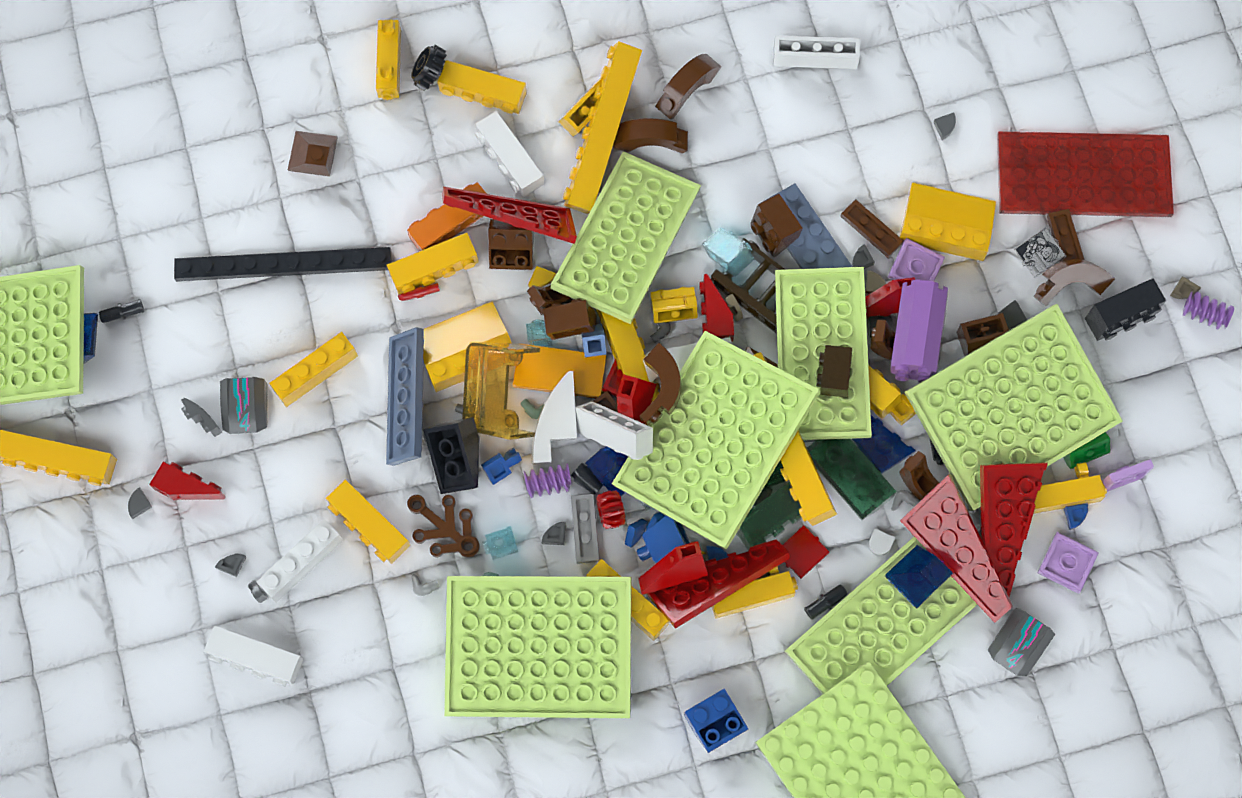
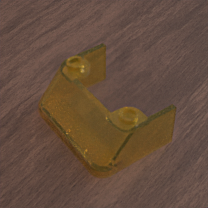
(487, 388)

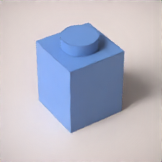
(594, 342)

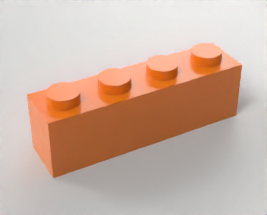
(442, 223)

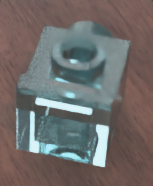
(537, 331)
(508, 547)

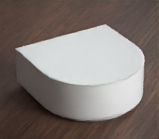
(880, 542)

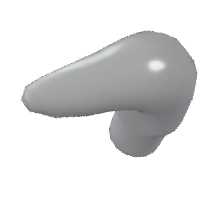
(906, 496)
(424, 589)

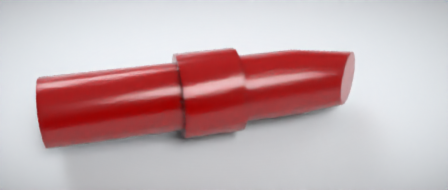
(419, 292)

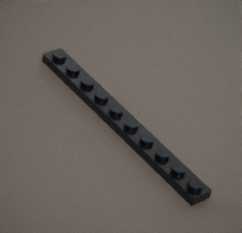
(282, 264)

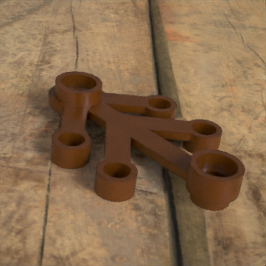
(446, 529)

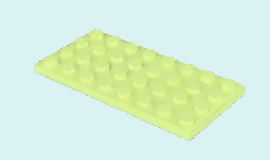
(626, 237)
(817, 311)
(877, 628)

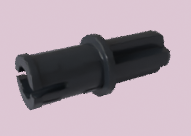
(121, 311)
(825, 601)

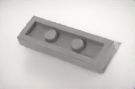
(584, 528)

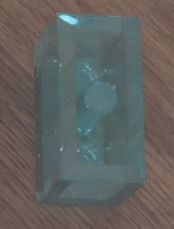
(728, 251)

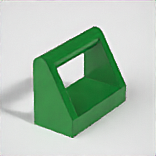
(1091, 450)

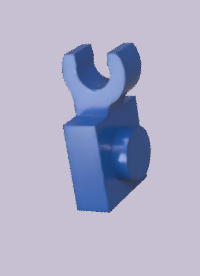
(498, 466)

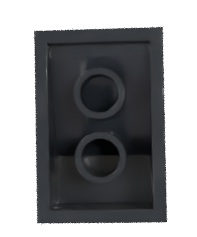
(454, 454)

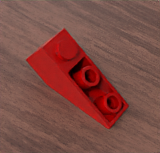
(886, 298)
(717, 313)
(634, 396)
(179, 485)
(677, 567)

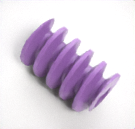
(1208, 310)
(548, 480)

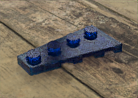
(884, 447)

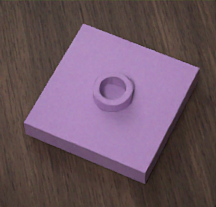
(916, 262)
(1127, 475)
(1068, 562)

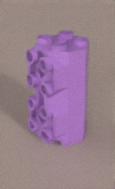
(919, 330)

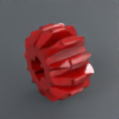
(610, 509)

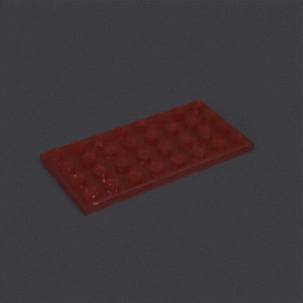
(1084, 174)

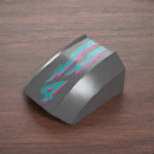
(243, 405)
(1020, 642)

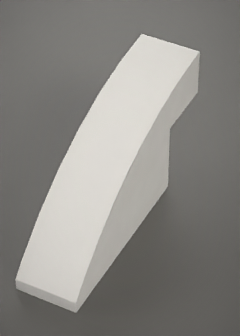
(556, 420)

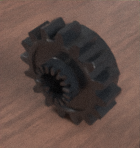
(428, 66)

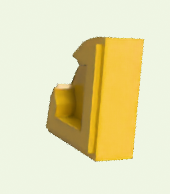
(541, 277)

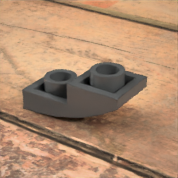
(198, 414)

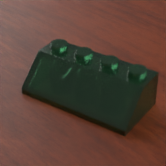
(851, 475)
(769, 517)

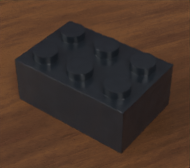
(1125, 310)

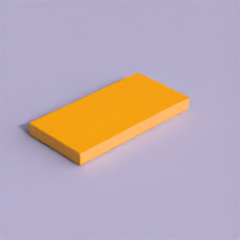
(546, 368)

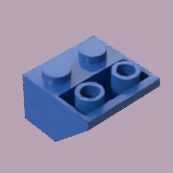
(715, 721)

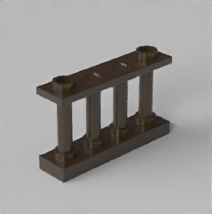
(757, 306)

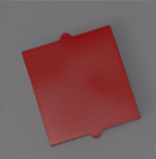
(804, 551)

